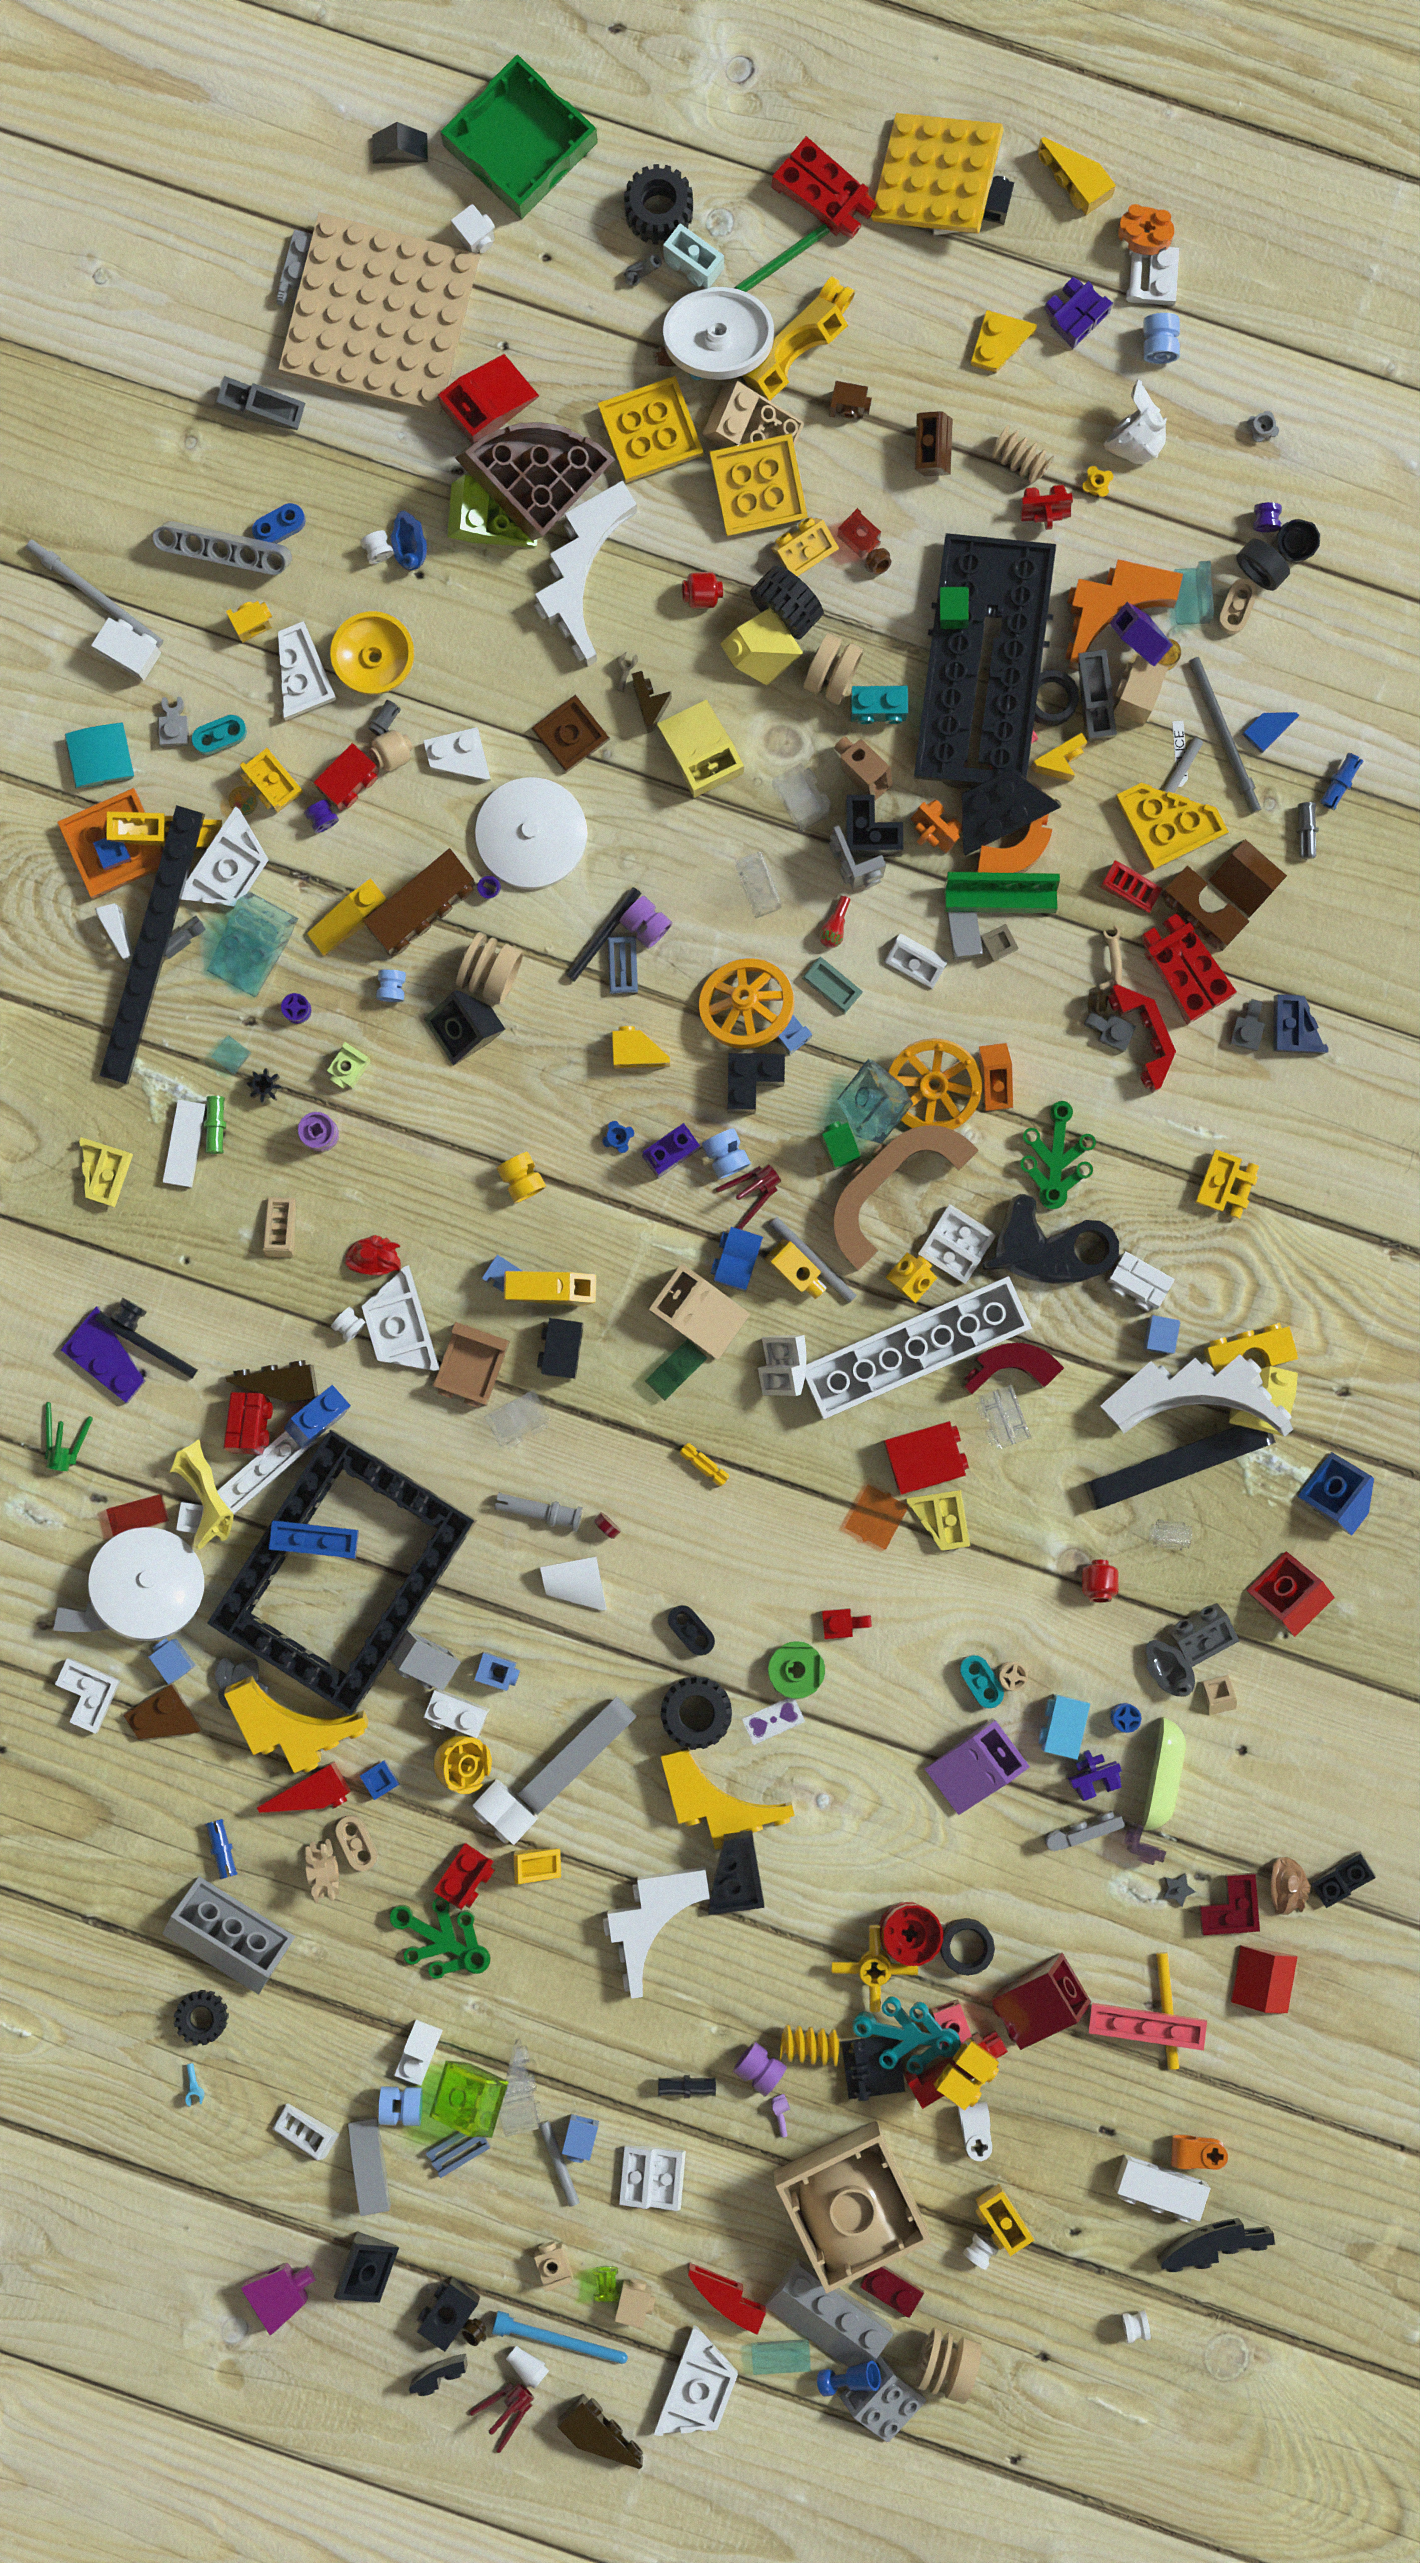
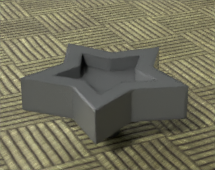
(1178, 1889)

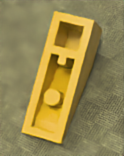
(346, 917)

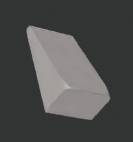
(965, 935)

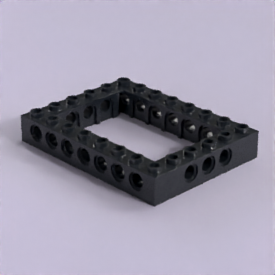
(234, 1613)

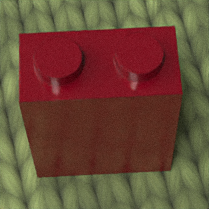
(1041, 2002)

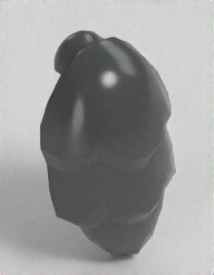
(1170, 1668)

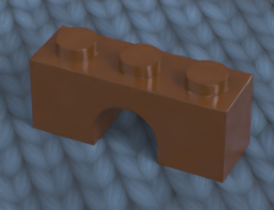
(1218, 927)

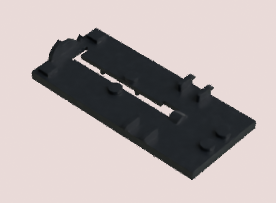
(1007, 582)

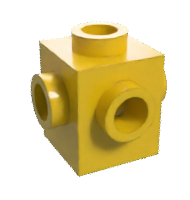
(912, 1276)

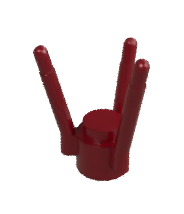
(764, 1179)
(517, 2399)

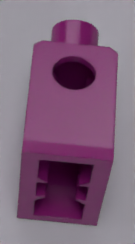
(278, 2294)

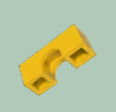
(1274, 1345)

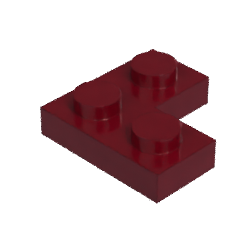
(1240, 1911)

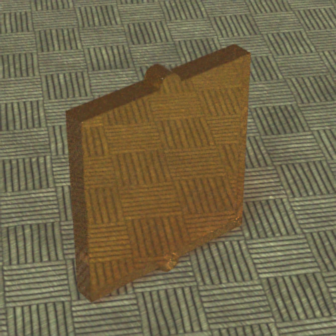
(876, 1517)

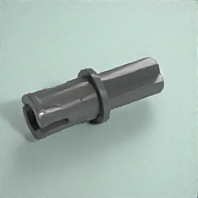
(1307, 830)

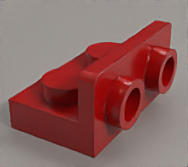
(464, 1876)

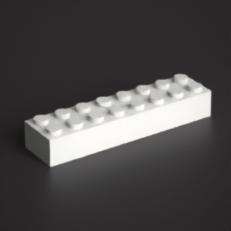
(916, 1347)

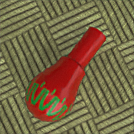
(832, 932)

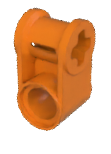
(1192, 2151)

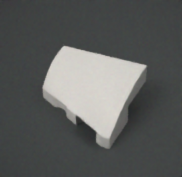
(575, 1582)

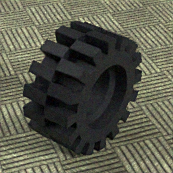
(185, 2025)

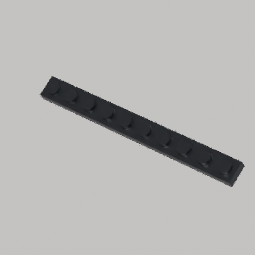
(152, 944)

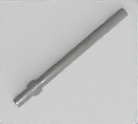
(52, 562)

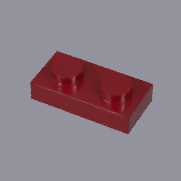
(892, 2290)

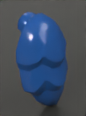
(408, 541)

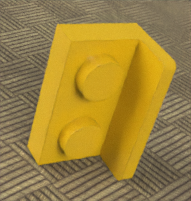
(805, 546)

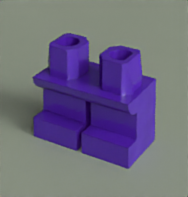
(1080, 314)
(670, 1149)

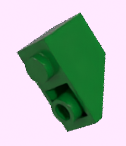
(839, 1144)

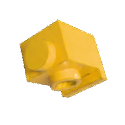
(250, 620)

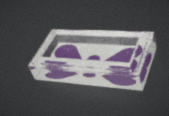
(773, 1720)

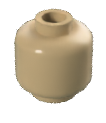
(390, 750)

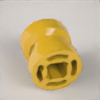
(837, 294)

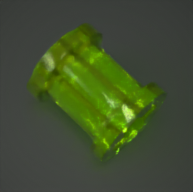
(605, 2283)

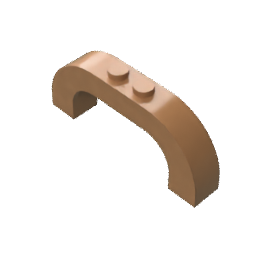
(886, 1161)

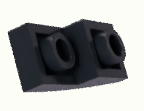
(1343, 1879)
(430, 2378)

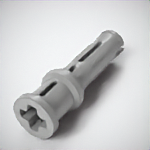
(551, 1513)

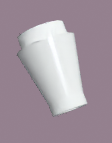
(527, 2367)

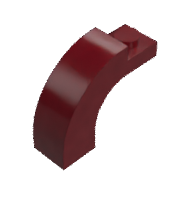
(1025, 1357)

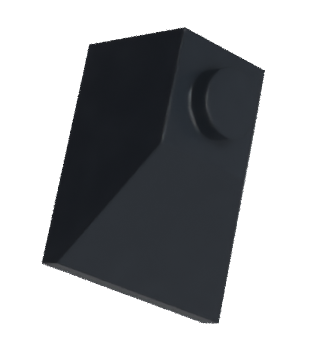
(463, 1025)

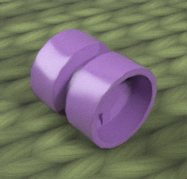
(646, 922)
(318, 1131)
(756, 2066)

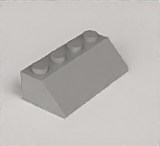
(228, 1935)
(830, 2319)

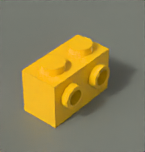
(1004, 2219)

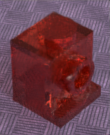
(859, 544)

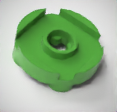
(807, 1658)

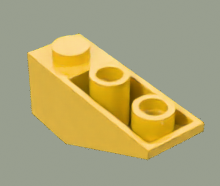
(1081, 176)
(550, 1287)

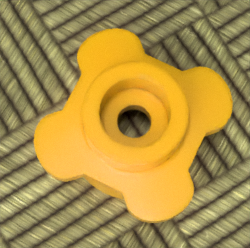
(1092, 487)

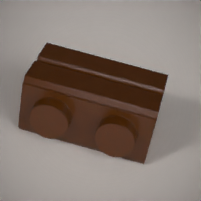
(933, 443)

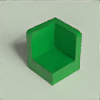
(954, 607)

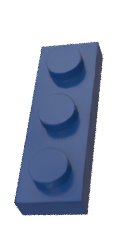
(314, 1539)

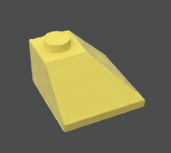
(762, 647)
(1281, 1386)

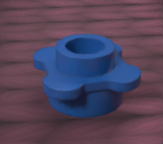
(615, 1129)

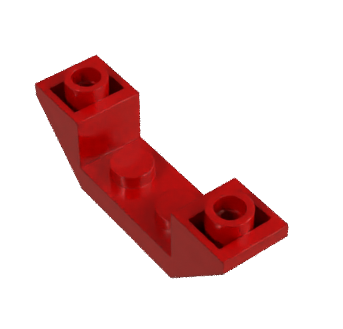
(1126, 1001)

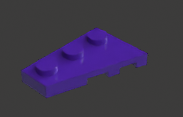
(104, 1357)

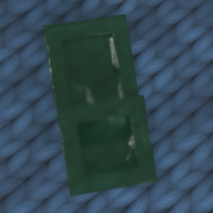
(676, 1369)

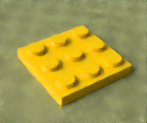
(650, 429)
(758, 484)

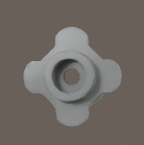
(1267, 419)

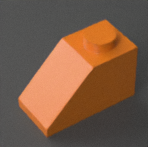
(996, 1076)

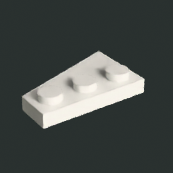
(303, 676)

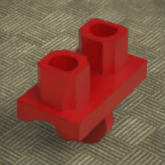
(1047, 507)

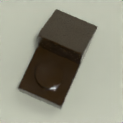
(651, 707)

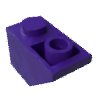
(1141, 633)

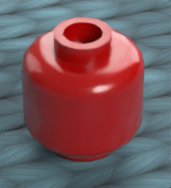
(702, 590)
(1100, 1581)

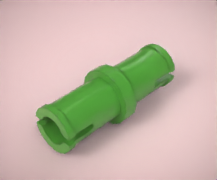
(215, 1124)

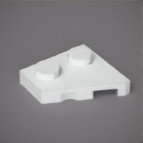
(459, 754)

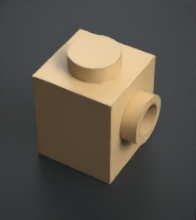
(634, 2303)

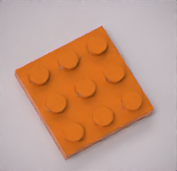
(91, 826)

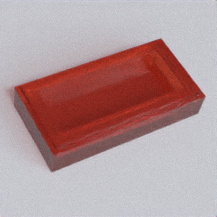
(138, 1514)

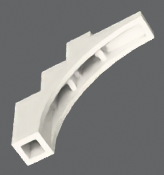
(591, 526)
(1197, 1383)

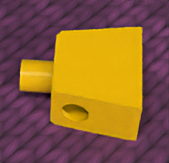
(787, 1259)

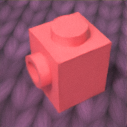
(952, 2016)

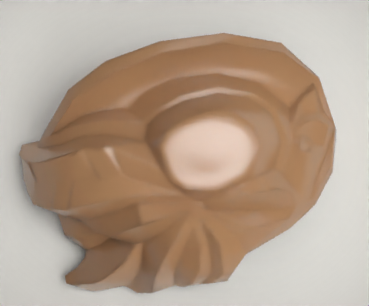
(1288, 1886)

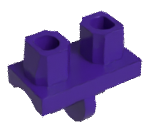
(1083, 1782)

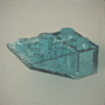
(251, 943)

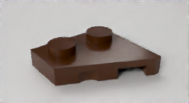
(162, 1716)

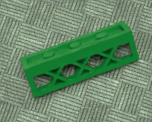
(1001, 892)

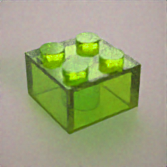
(468, 2099)

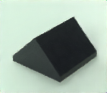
(366, 2269)

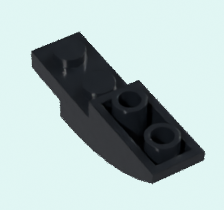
(1202, 2245)

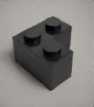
(865, 835)
(749, 1071)

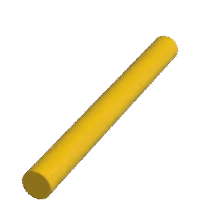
(1166, 2003)

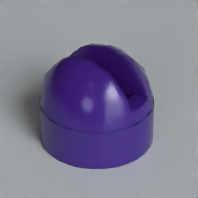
(486, 892)

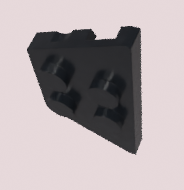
(1001, 808)

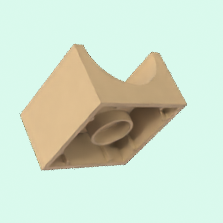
(851, 2207)

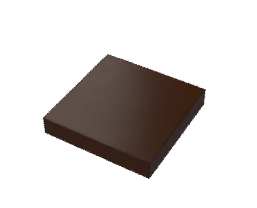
(570, 733)

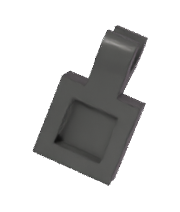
(1247, 1030)
(1114, 1031)

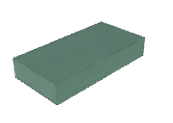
(832, 985)

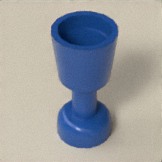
(857, 2377)

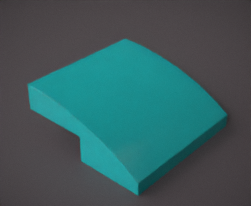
(99, 755)

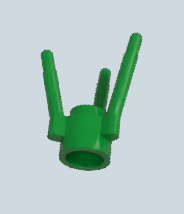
(56, 1455)

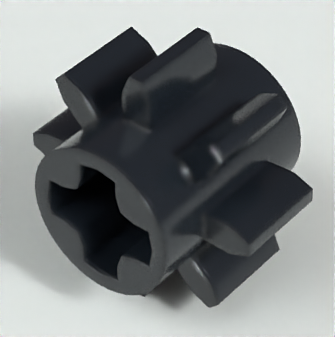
(269, 1092)

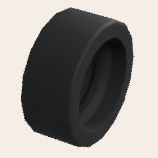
(1263, 564)
(1073, 698)
(988, 1951)

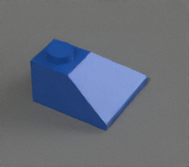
(1339, 1493)

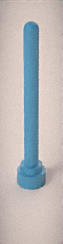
(505, 2325)

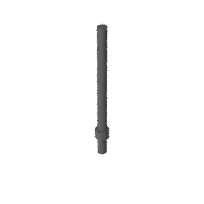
(1245, 784)

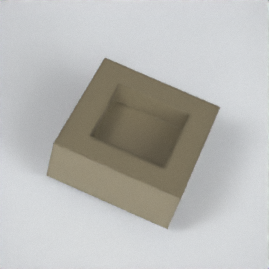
(999, 943)

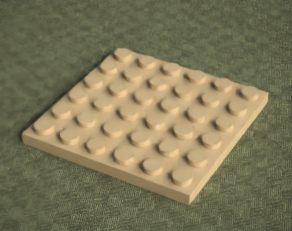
(379, 313)

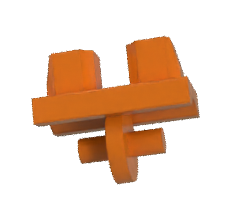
(933, 828)

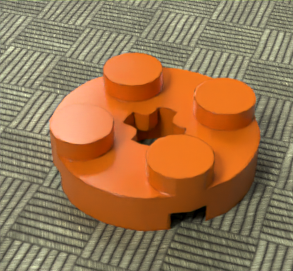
(1151, 219)

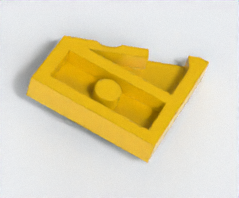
(999, 340)

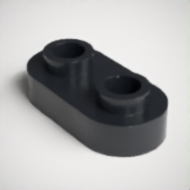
(688, 1632)

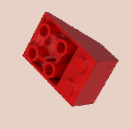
(487, 398)

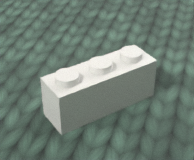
(1161, 2189)

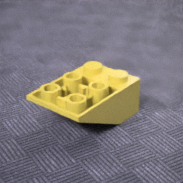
(701, 748)

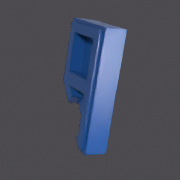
(1268, 728)

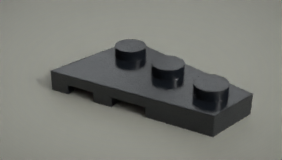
(737, 1876)

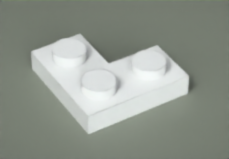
(95, 1691)

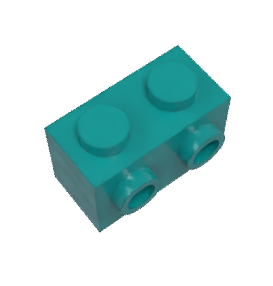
(879, 704)

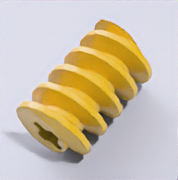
(809, 2045)

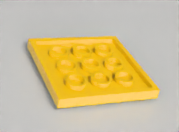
(937, 172)

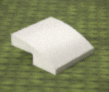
(957, 1244)
(785, 1365)
(652, 2177)

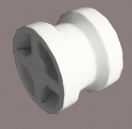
(376, 547)
(348, 1324)
(980, 2251)
(1136, 2326)

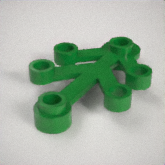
(1056, 1160)
(444, 1941)

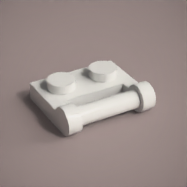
(1161, 280)

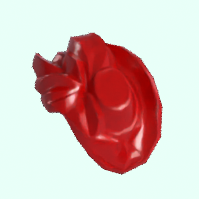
(373, 1256)

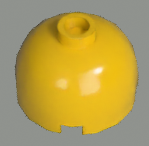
(462, 1764)

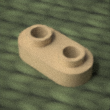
(1237, 607)
(357, 1842)

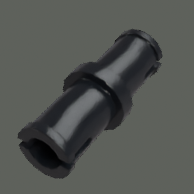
(686, 2086)

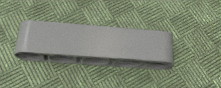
(209, 550)
(577, 1755)

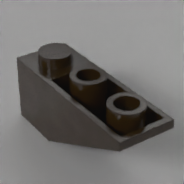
(285, 1384)
(595, 2434)

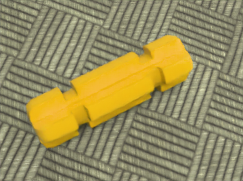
(704, 1464)

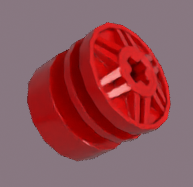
(918, 1948)

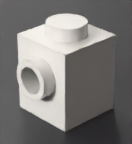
(474, 230)

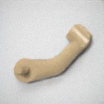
(1115, 959)

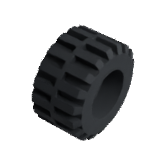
(654, 183)
(788, 599)
(696, 1737)

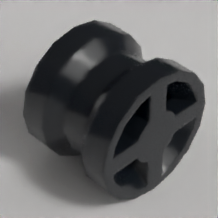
(128, 1314)

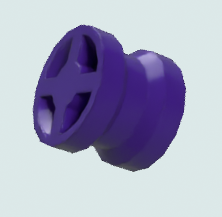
(1267, 517)
(321, 816)
(292, 1005)

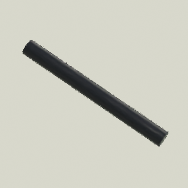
(603, 935)
(146, 1345)

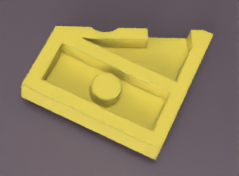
(104, 1171)
(943, 1518)

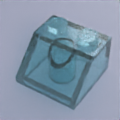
(874, 1102)

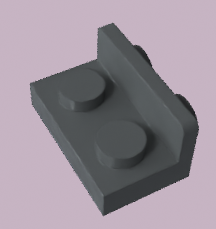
(1204, 1634)

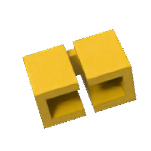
(958, 2086)

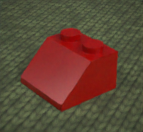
(1291, 1594)

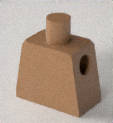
(864, 767)

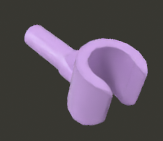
(780, 2106)

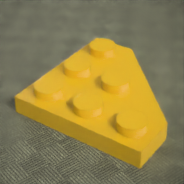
(1168, 823)

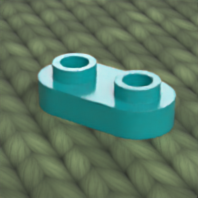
(219, 732)
(982, 1680)

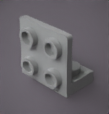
(888, 2407)

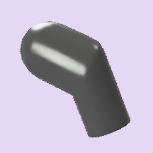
(641, 269)

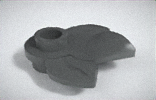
(228, 1674)

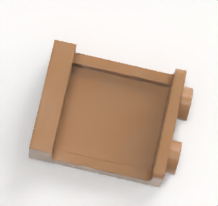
(471, 1365)

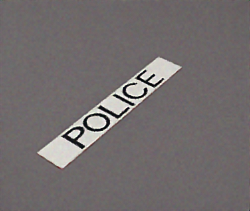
(1179, 745)

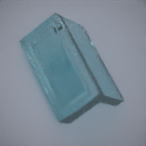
(1195, 595)

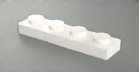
(261, 1472)

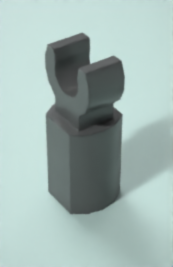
(182, 936)

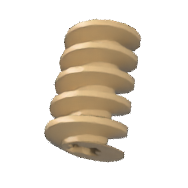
(1021, 455)

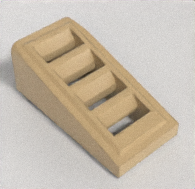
(286, 1250)

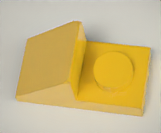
(1055, 763)

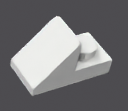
(418, 2052)

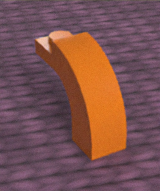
(1019, 857)

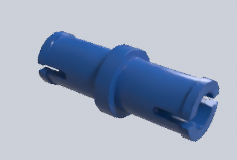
(1341, 781)
(221, 1849)

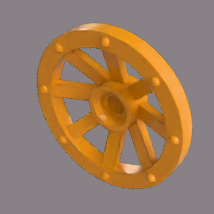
(747, 1006)
(940, 1091)

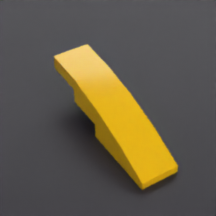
(152, 829)

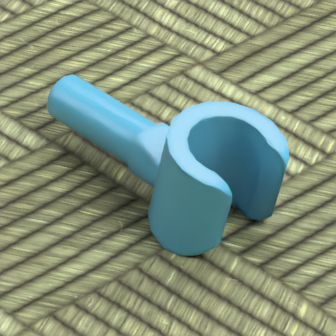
(194, 2088)

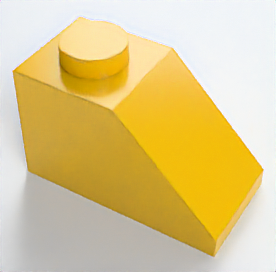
(636, 1050)

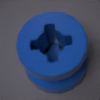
(1129, 1720)

